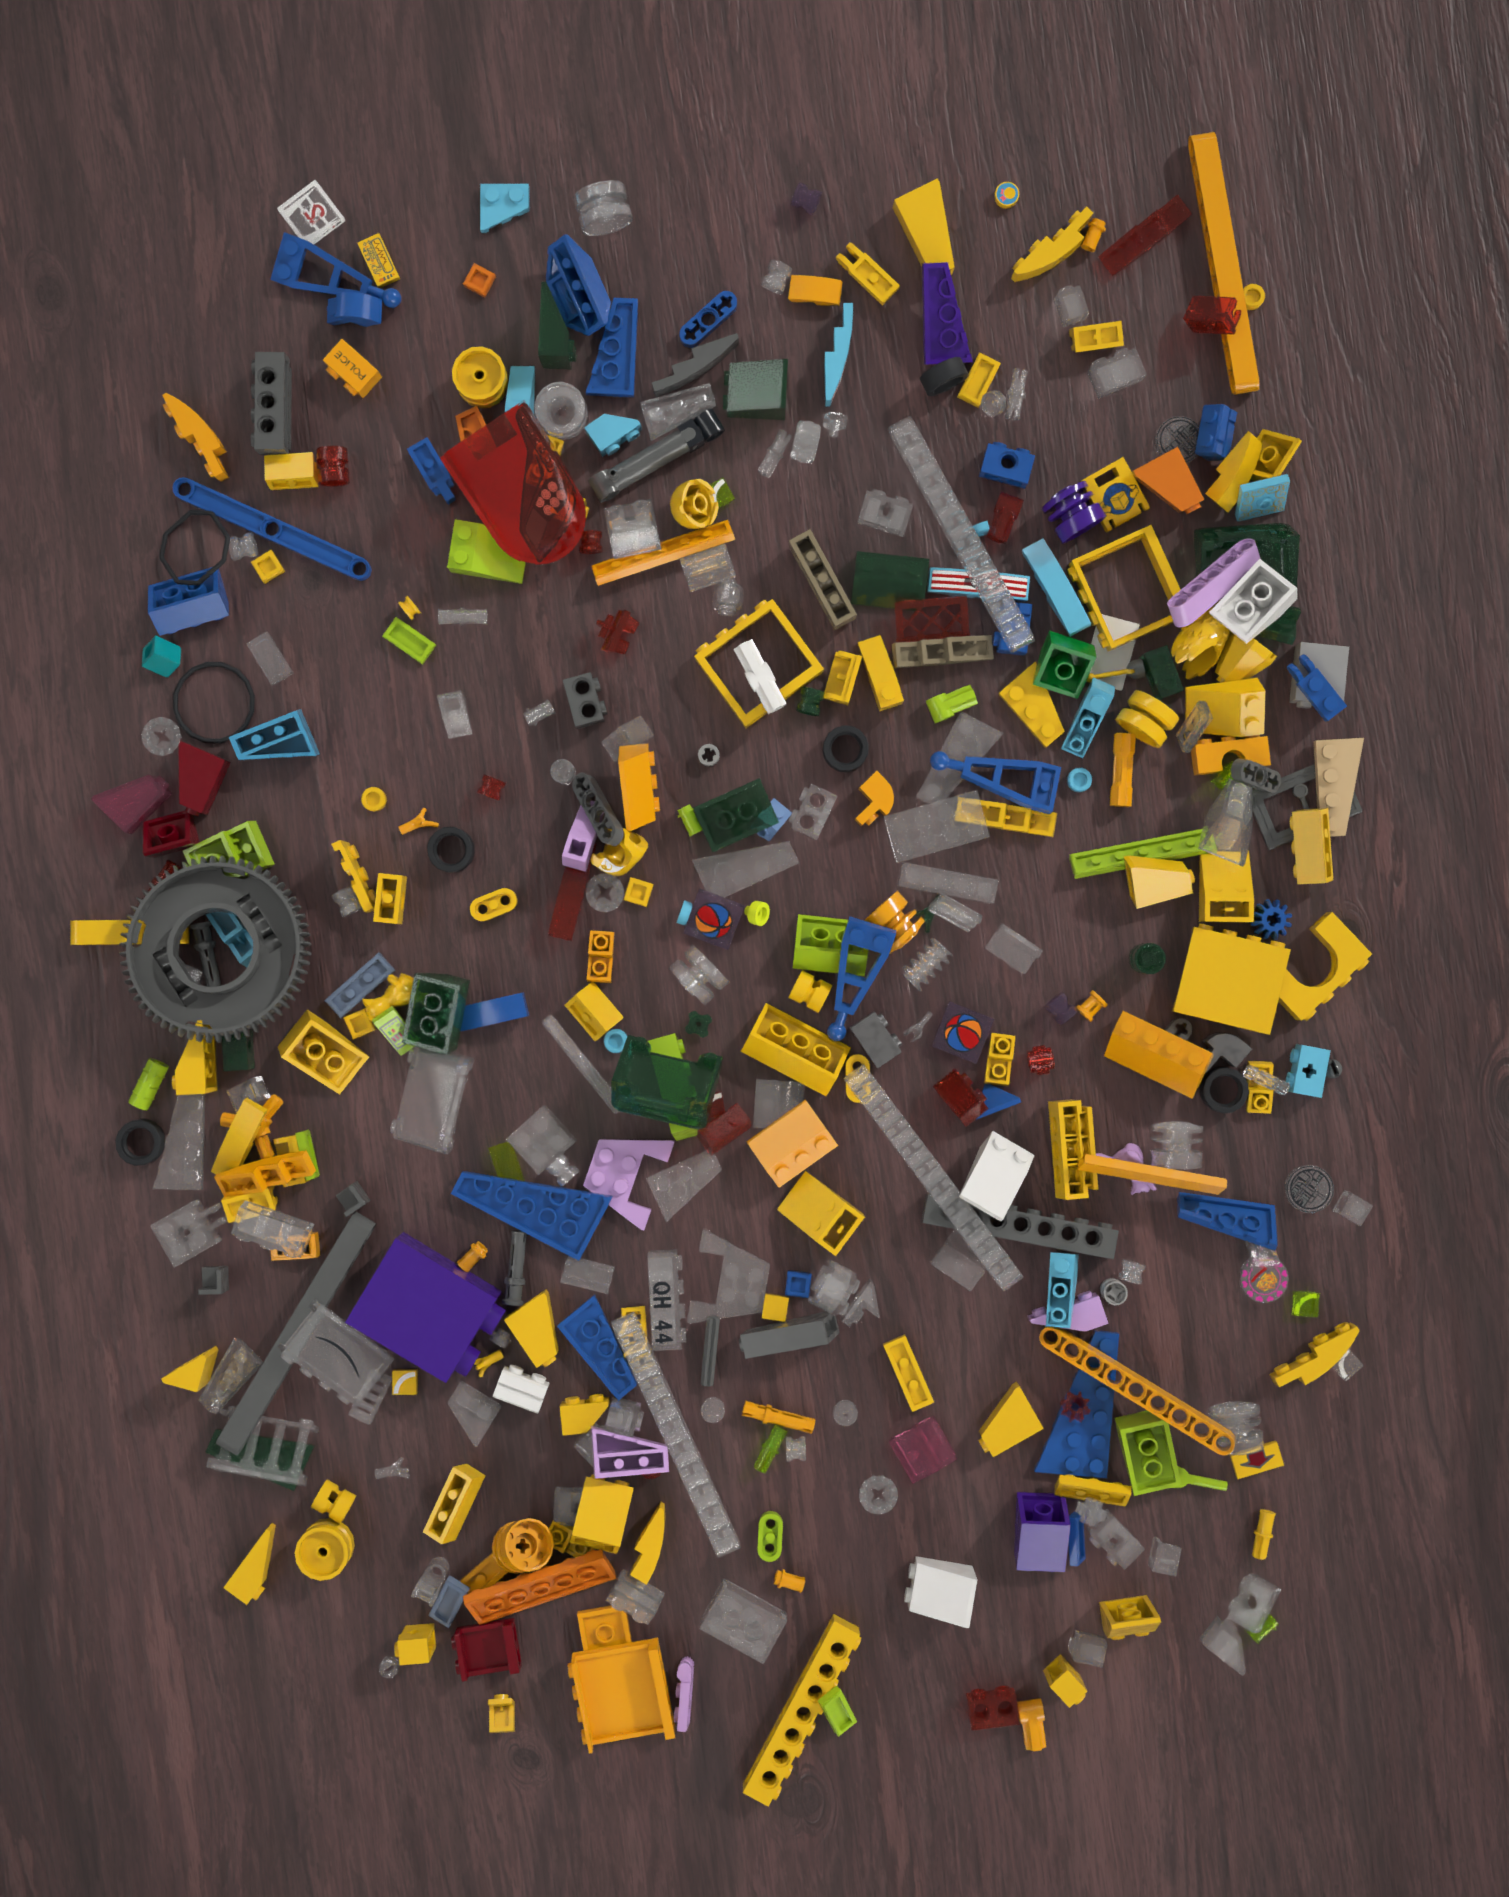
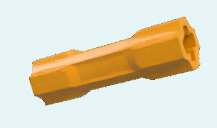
(1122, 770)

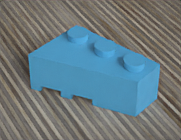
(276, 738)

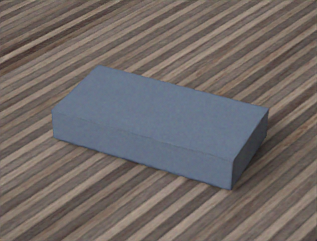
(449, 1601)

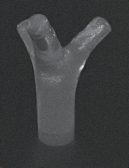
(393, 1470)

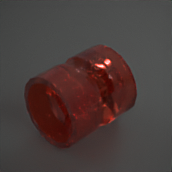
(332, 463)

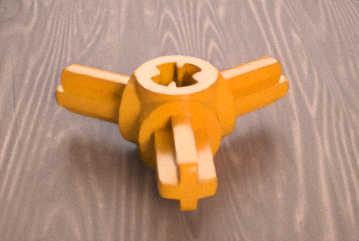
(261, 1140)

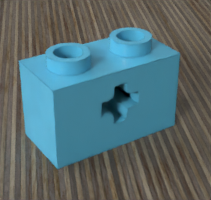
(1314, 1059)

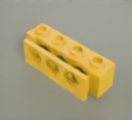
(1070, 1140)

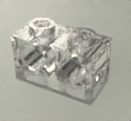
(818, 814)

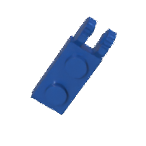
(1317, 689)

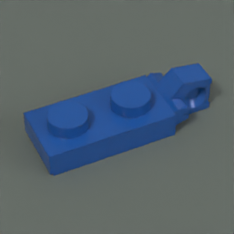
(432, 469)

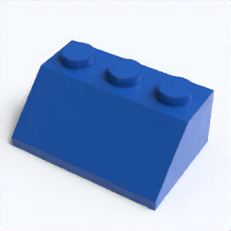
(185, 606)

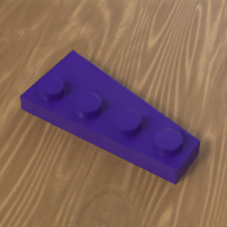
(942, 320)

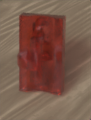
(622, 622)

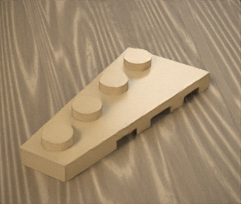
(1336, 777)

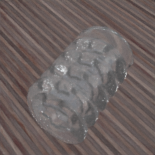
(926, 964)

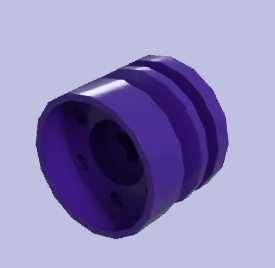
(1073, 512)

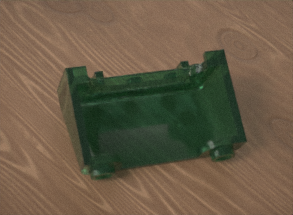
(1275, 543)
(664, 1085)

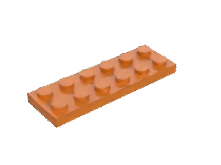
(539, 1586)

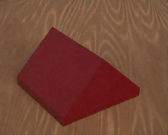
(169, 834)

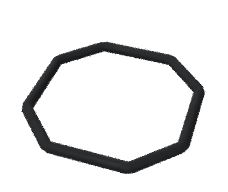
(214, 568)

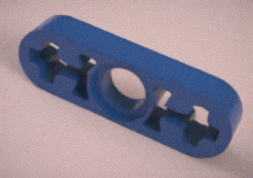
(691, 326)

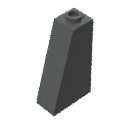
(789, 1335)

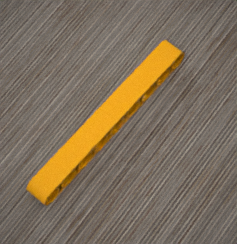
(1143, 1399)

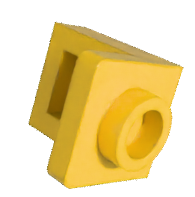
(501, 1714)

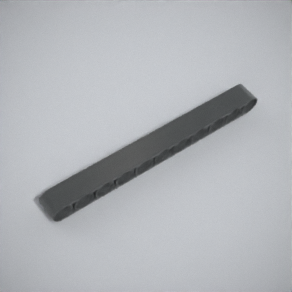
(274, 1367)

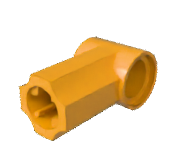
(1032, 1717)

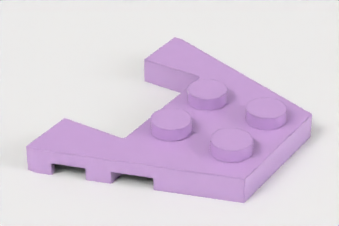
(615, 1170)

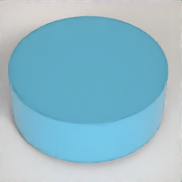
(1079, 780)
(684, 913)
(615, 1040)

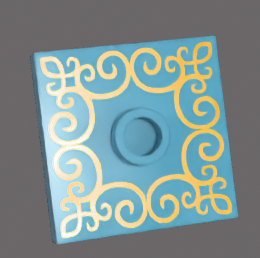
(1262, 497)

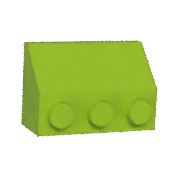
(819, 946)

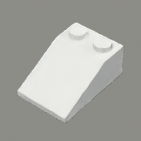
(1255, 602)
(996, 1175)

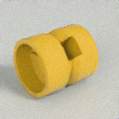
(810, 991)
(341, 1505)

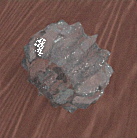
(805, 441)

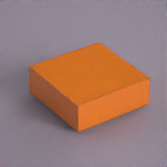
(479, 280)

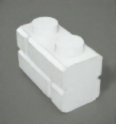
(521, 1388)

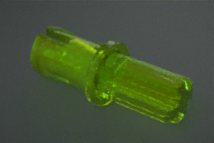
(770, 1448)

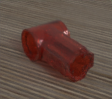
(1006, 512)

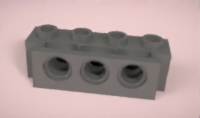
(265, 367)

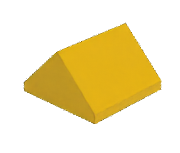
(1274, 455)
(194, 1373)

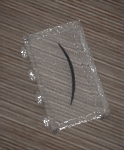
(336, 1354)

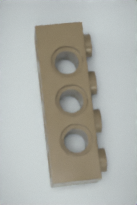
(822, 579)

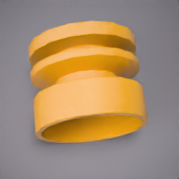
(891, 916)
(535, 1542)

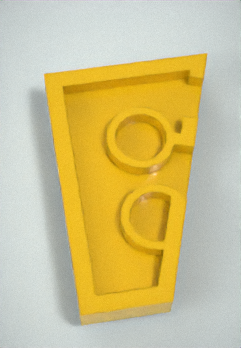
(350, 865)

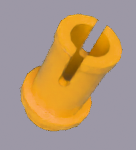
(1094, 232)
(476, 1252)
(789, 1581)

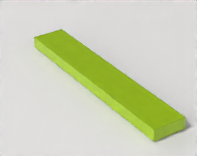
(1112, 858)

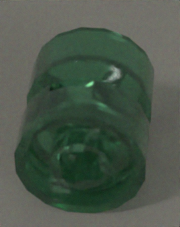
(1147, 958)

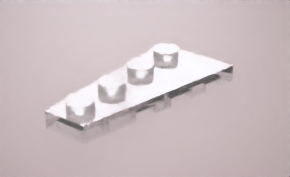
(967, 738)

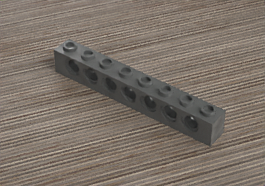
(1103, 1246)

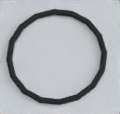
(201, 666)

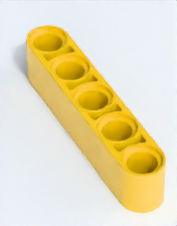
(106, 932)

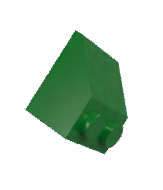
(1064, 664)

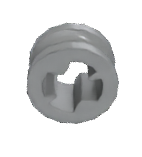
(715, 758)

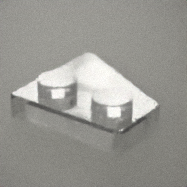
(473, 1411)

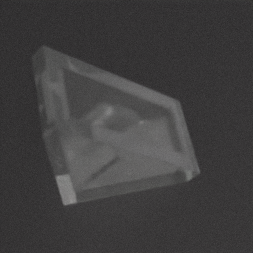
(630, 733)
(252, 1088)

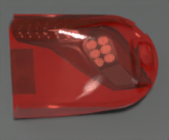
(519, 487)

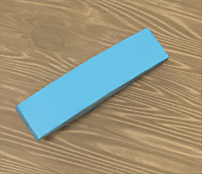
(1056, 587)

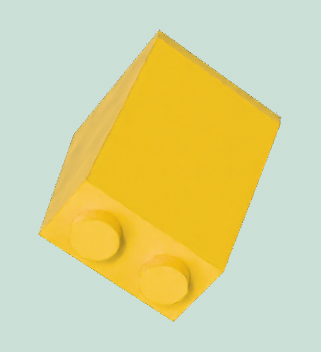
(602, 1514)

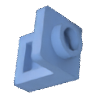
(782, 814)

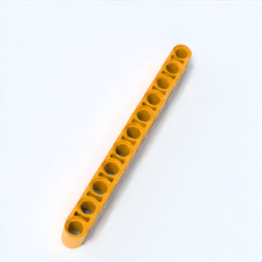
(1223, 258)

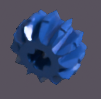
(1280, 919)

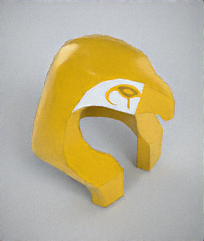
(621, 858)

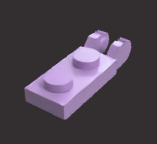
(684, 1692)

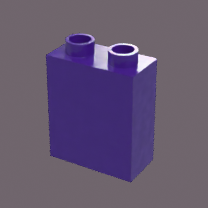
(426, 1309)

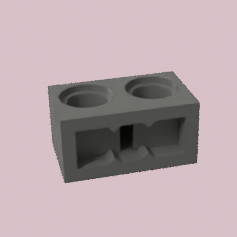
(579, 702)

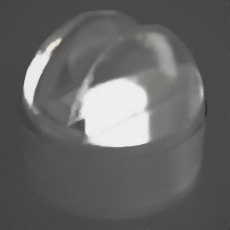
(386, 1663)

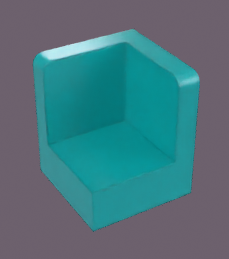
(161, 656)

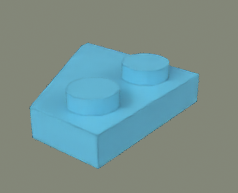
(502, 203)

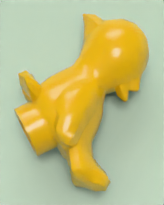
(396, 995)

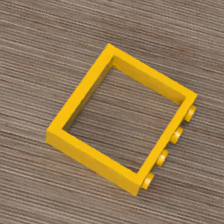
(1162, 569)
(741, 624)

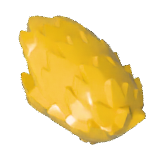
(1200, 644)

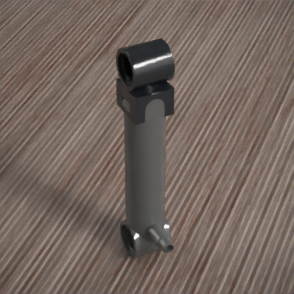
(686, 439)

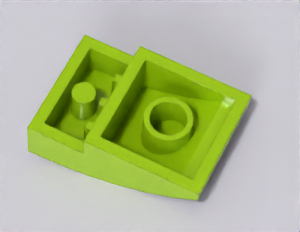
(239, 842)

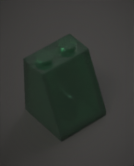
(756, 389)

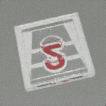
(311, 213)

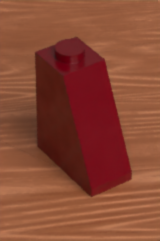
(199, 778)

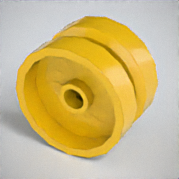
(467, 376)
(1147, 718)
(323, 1563)

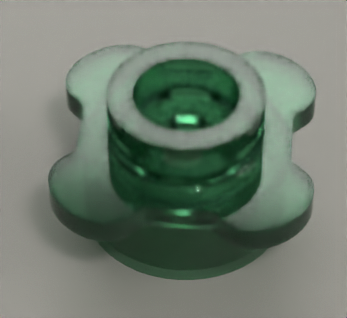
(702, 1030)

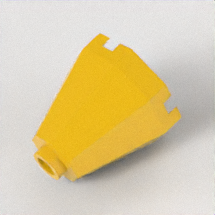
(1242, 660)

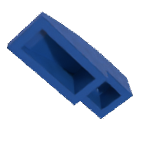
(494, 1011)

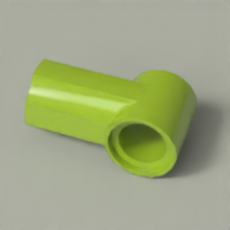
(946, 705)

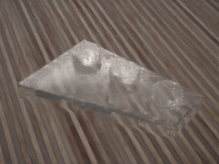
(230, 1375)

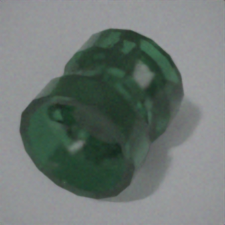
(810, 701)

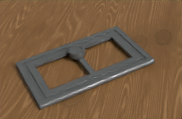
(1299, 790)

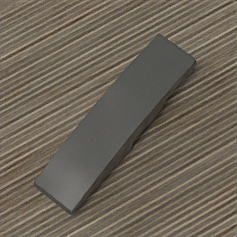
(704, 358)

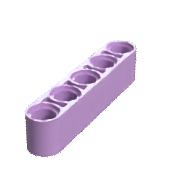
(1213, 583)

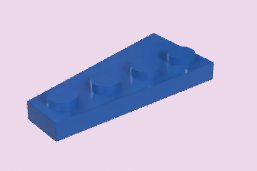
(616, 359)
(1236, 1218)
(596, 1343)

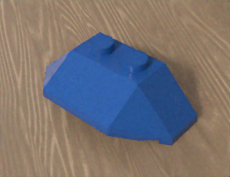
(576, 287)

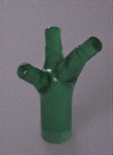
(928, 916)

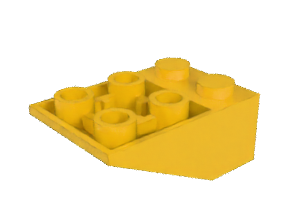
(1225, 890)
(821, 1213)

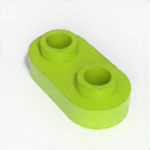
(770, 1535)

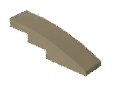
(942, 651)

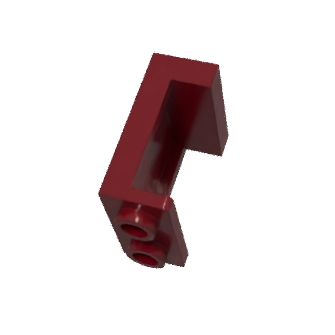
(487, 1648)

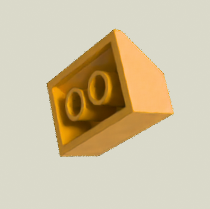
(638, 785)
(792, 1143)

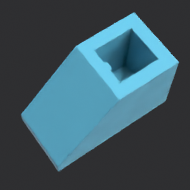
(611, 431)

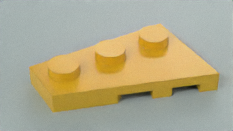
(1033, 706)

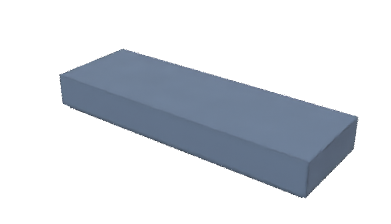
(360, 985)

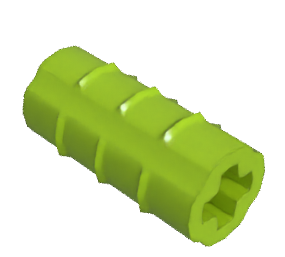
(148, 1084)

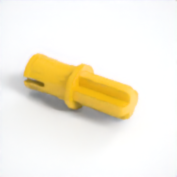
(1263, 1534)

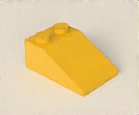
(1234, 705)
(322, 1052)
(197, 1067)
(1128, 1617)

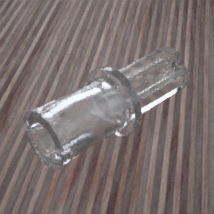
(774, 453)

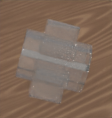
(1091, 1511)

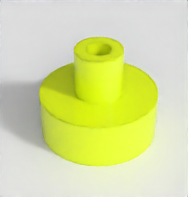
(757, 913)

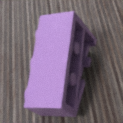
(626, 1456)

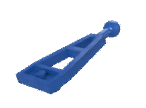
(290, 262)
(1043, 785)
(866, 936)

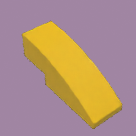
(1235, 471)
(649, 1546)

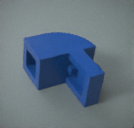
(354, 308)

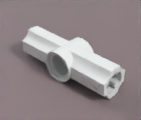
(760, 676)

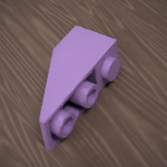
(580, 841)
(1086, 1315)

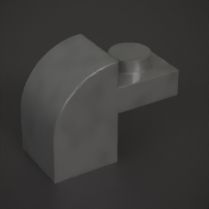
(1227, 1047)

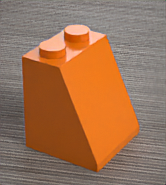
(1171, 481)

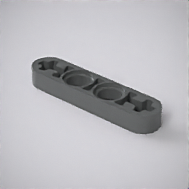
(594, 812)

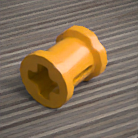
(1091, 1006)

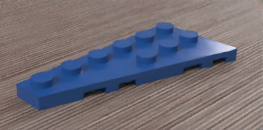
(546, 1212)
(1084, 1446)

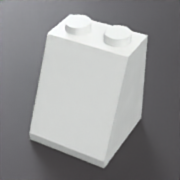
(941, 1590)

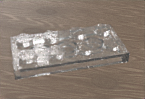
(936, 826)

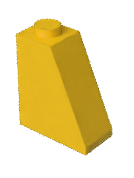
(1156, 880)
(535, 1329)
(1009, 1422)

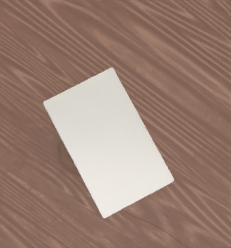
(1117, 658)

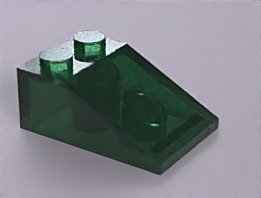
(555, 345)
(736, 815)

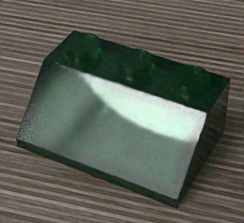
(888, 579)
(436, 1012)

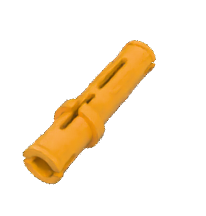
(783, 1418)

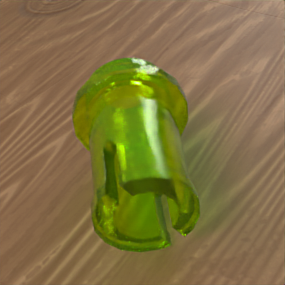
(1270, 1625)

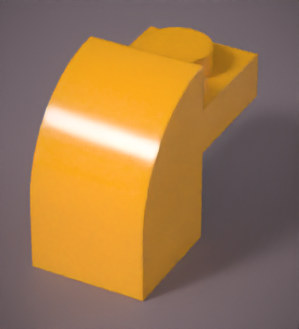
(880, 795)

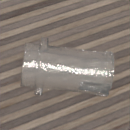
(538, 713)

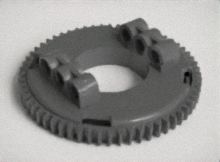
(161, 975)

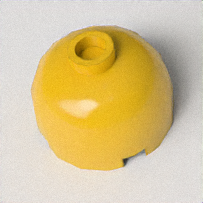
(694, 504)

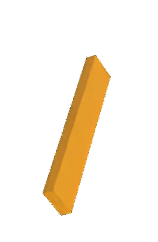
(670, 550)
(1152, 1174)

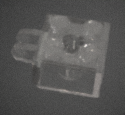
(202, 1231)

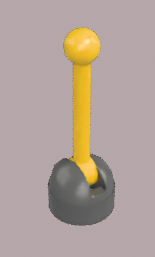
(1134, 670)

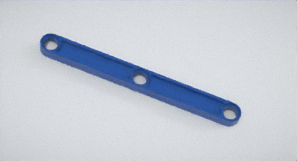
(287, 535)

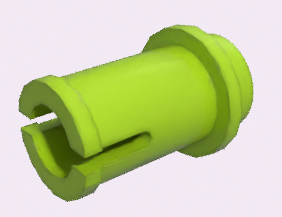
(689, 820)

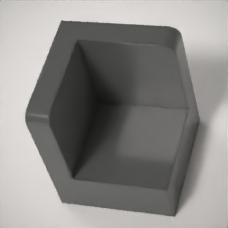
(353, 1198)
(214, 1280)

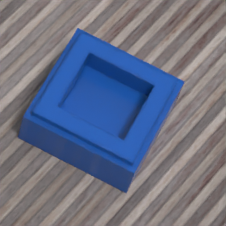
(798, 1284)

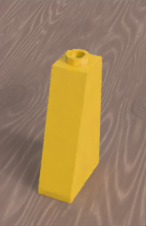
(925, 223)

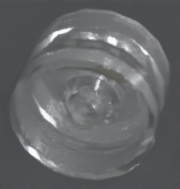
(602, 208)
(698, 975)

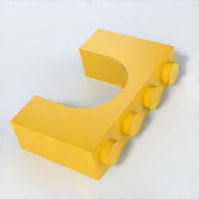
(1346, 956)

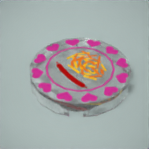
(1264, 1284)

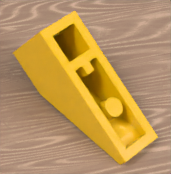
(880, 673)
(253, 1571)

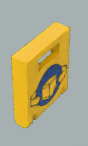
(1117, 497)

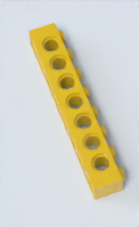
(764, 1788)

